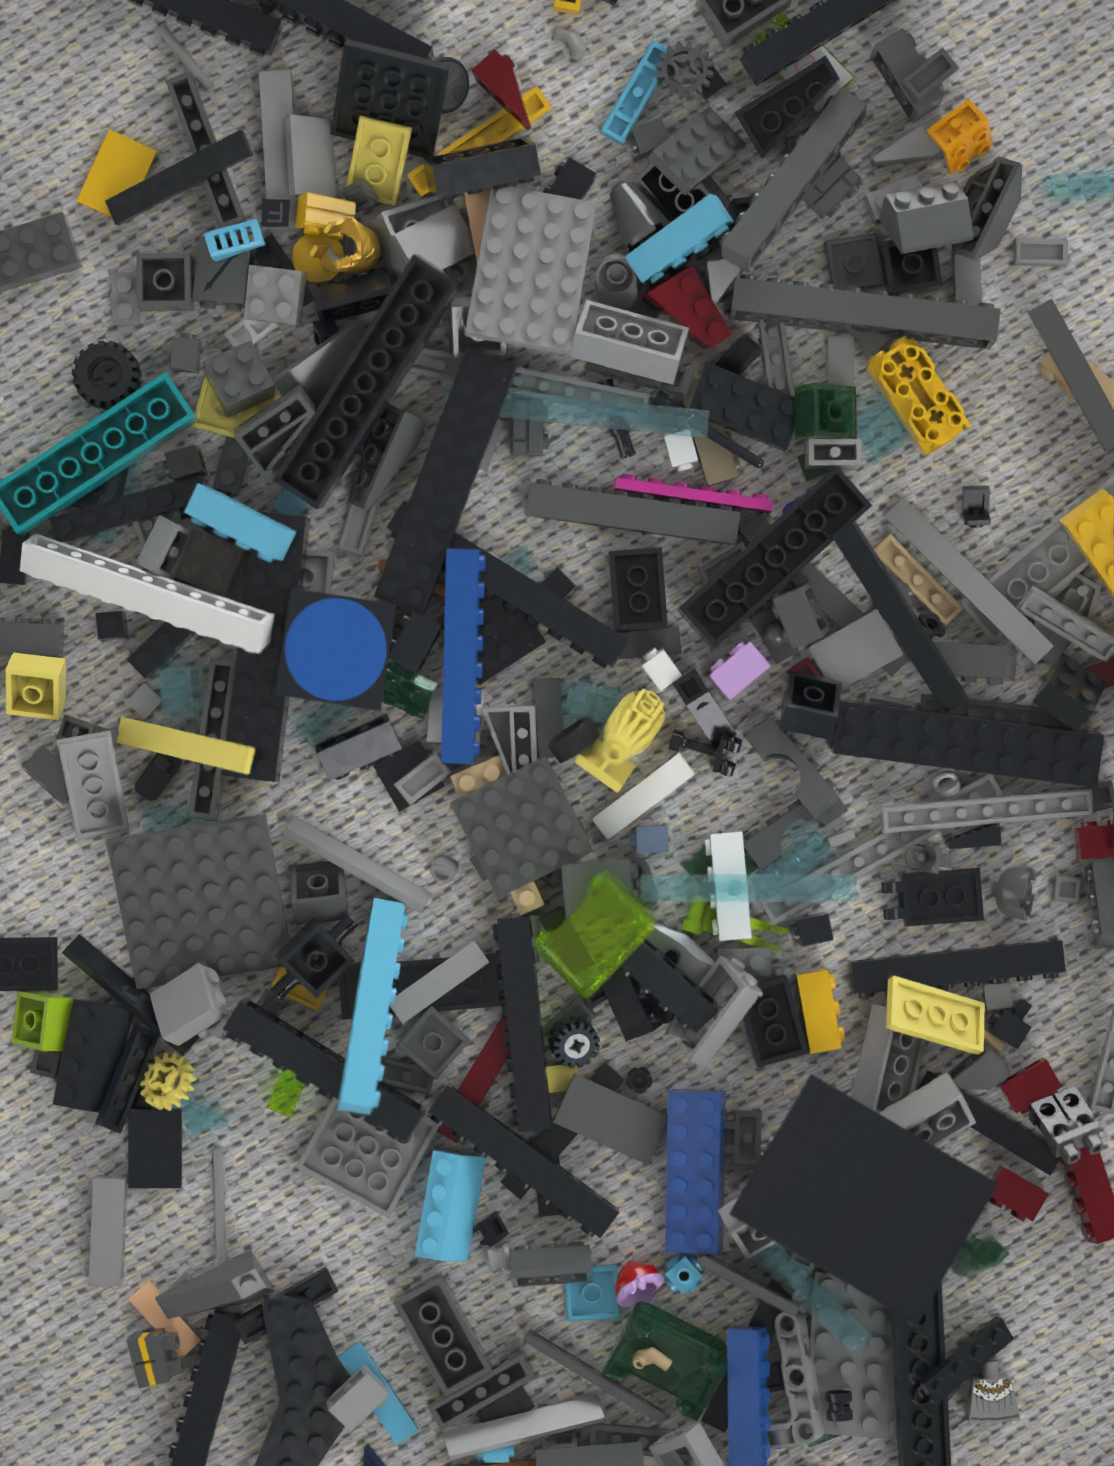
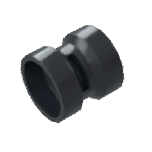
(839, 1405)

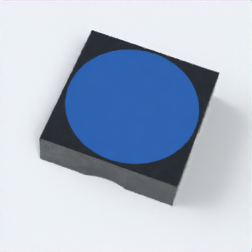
(333, 649)

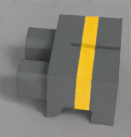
(153, 1356)

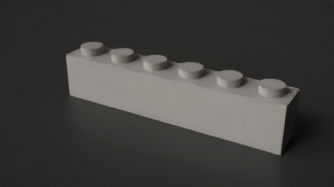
(276, 102)

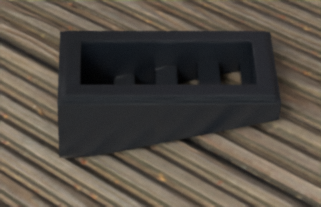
(979, 837)

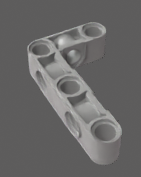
(804, 1396)

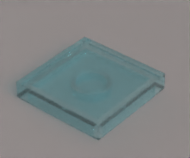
(880, 431)

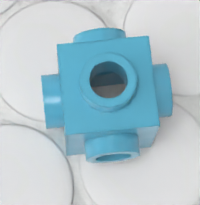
(683, 1263)

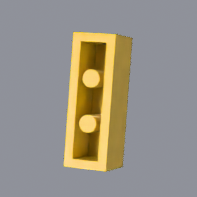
(819, 1011)

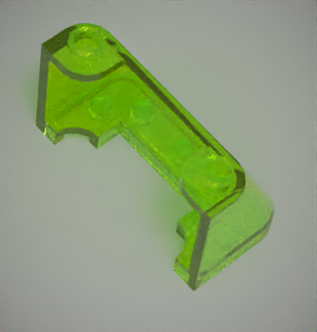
(597, 935)

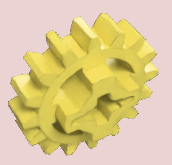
(167, 1081)

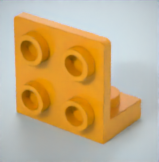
(962, 136)

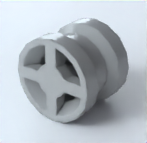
(499, 1257)

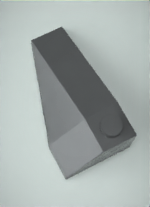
(384, 453)
(224, 1286)

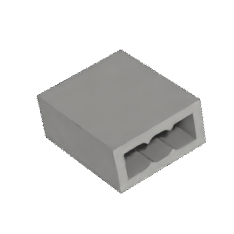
(188, 1004)

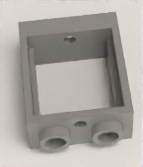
(696, 1442)

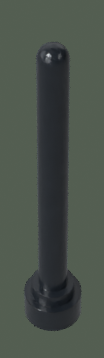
(662, 400)

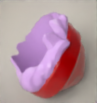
(637, 1283)

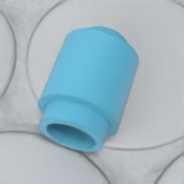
(498, 1455)

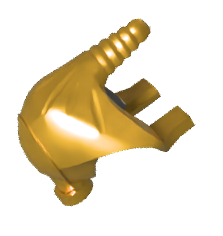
(361, 248)

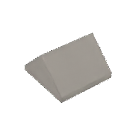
(719, 278)

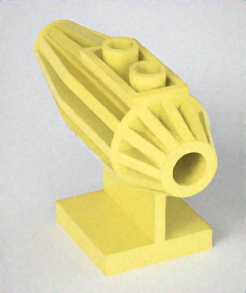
(625, 736)

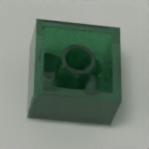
(825, 412)

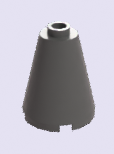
(635, 215)

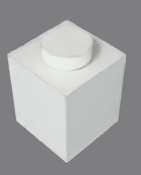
(680, 452)
(660, 667)

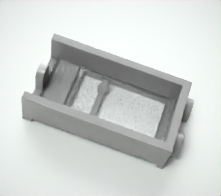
(735, 995)

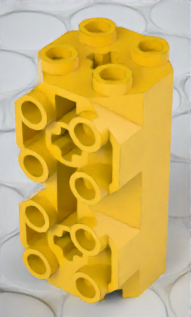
(917, 395)

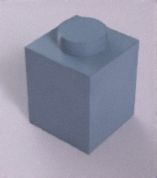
(650, 839)

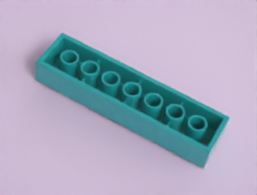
(94, 454)

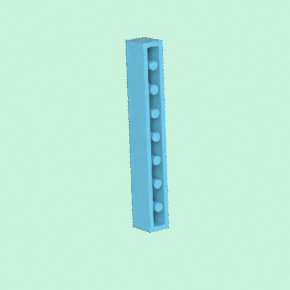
(371, 1007)

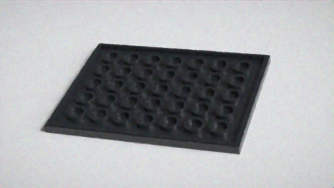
(863, 1198)

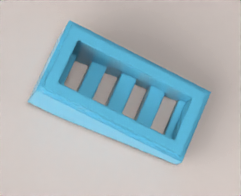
(231, 231)

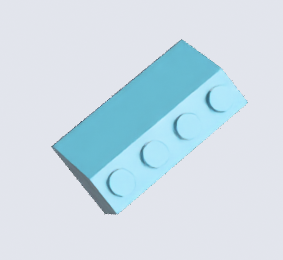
(450, 1205)

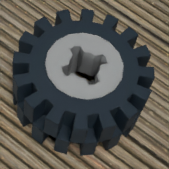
(565, 1038)

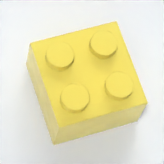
(35, 686)

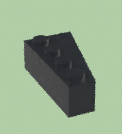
(784, 106)

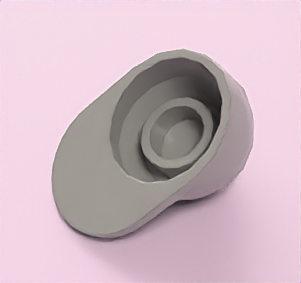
(616, 282)

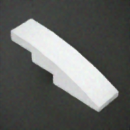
(643, 796)

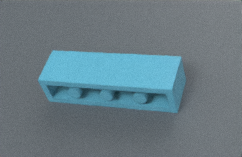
(679, 239)
(239, 522)

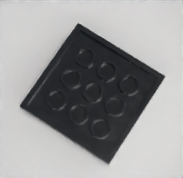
(390, 89)

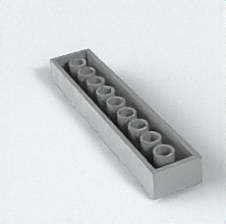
(931, 1113)

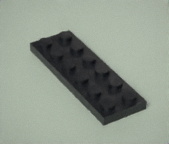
(476, 991)

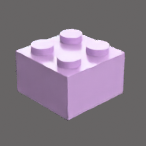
(738, 671)

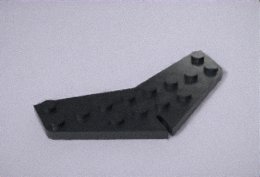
(305, 1378)

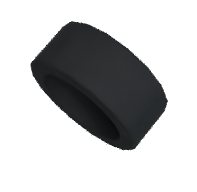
(574, 739)

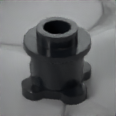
(931, 625)

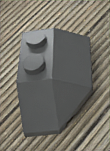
(992, 200)

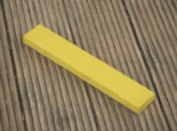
(185, 745)

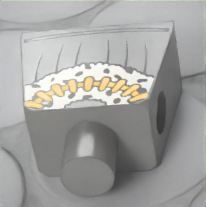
(991, 1396)

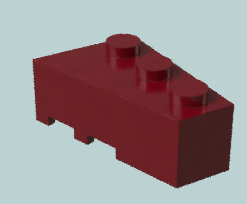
(689, 305)

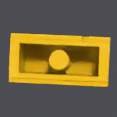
(317, 210)

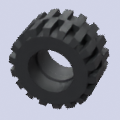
(90, 359)

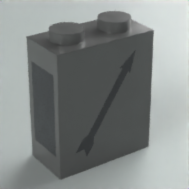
(221, 281)

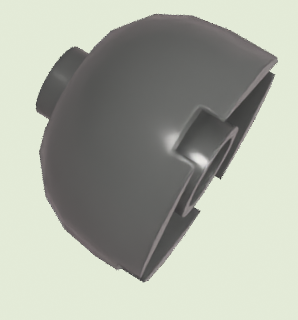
(1014, 892)

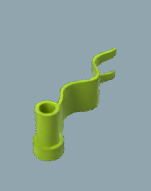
(701, 917)

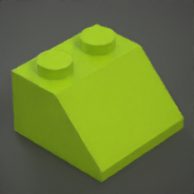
(41, 1020)

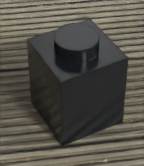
(111, 625)

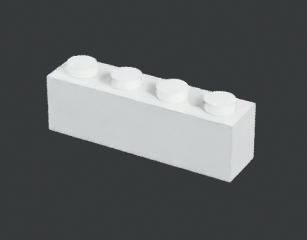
(728, 857)

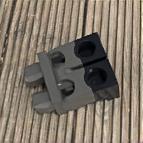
(1067, 1124)

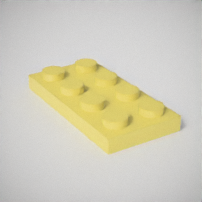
(935, 1015)

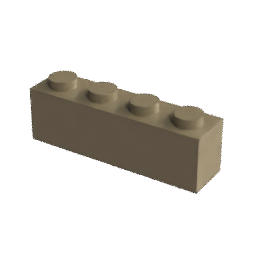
(715, 461)

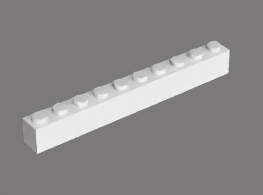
(146, 593)

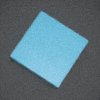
(593, 1299)

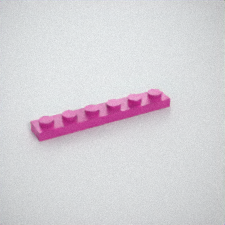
(682, 491)

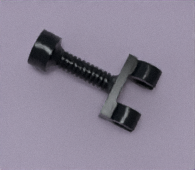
(727, 742)

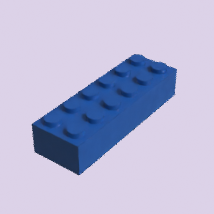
(695, 1171)

